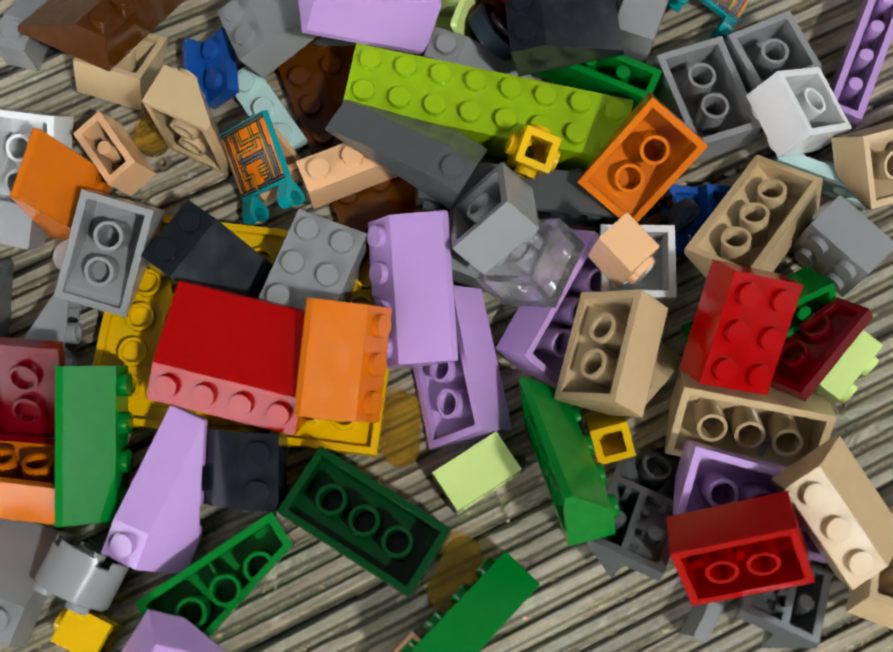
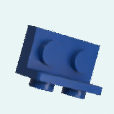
(214, 67)

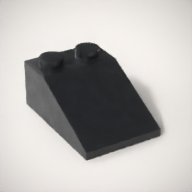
(561, 33)
(206, 253)
(245, 468)

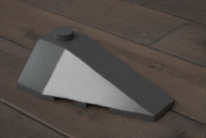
(417, 151)

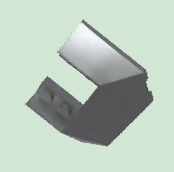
(645, 498)

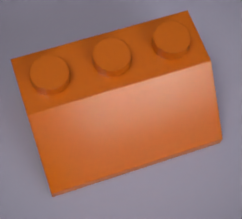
(342, 361)
(27, 482)

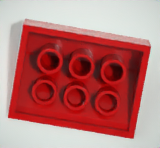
(230, 357)

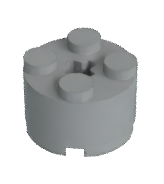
(79, 574)

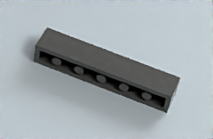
(555, 197)

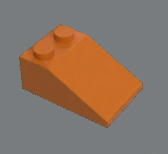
(642, 159)
(52, 182)

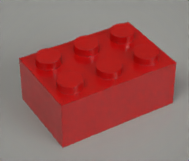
(740, 327)
(739, 549)

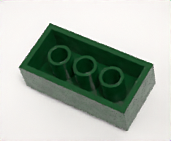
(365, 522)

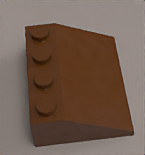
(96, 29)

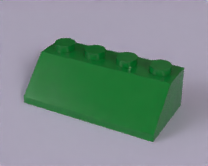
(91, 443)
(568, 464)

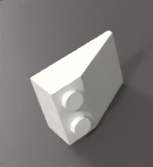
(14, 136)

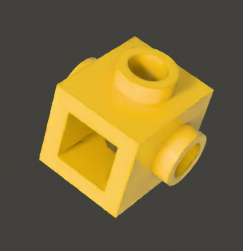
(544, 148)

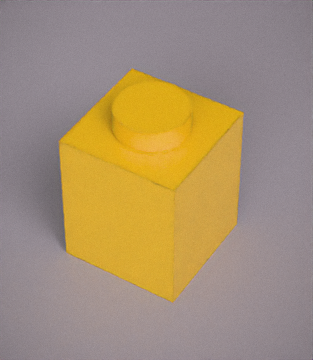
(609, 437)
(85, 633)

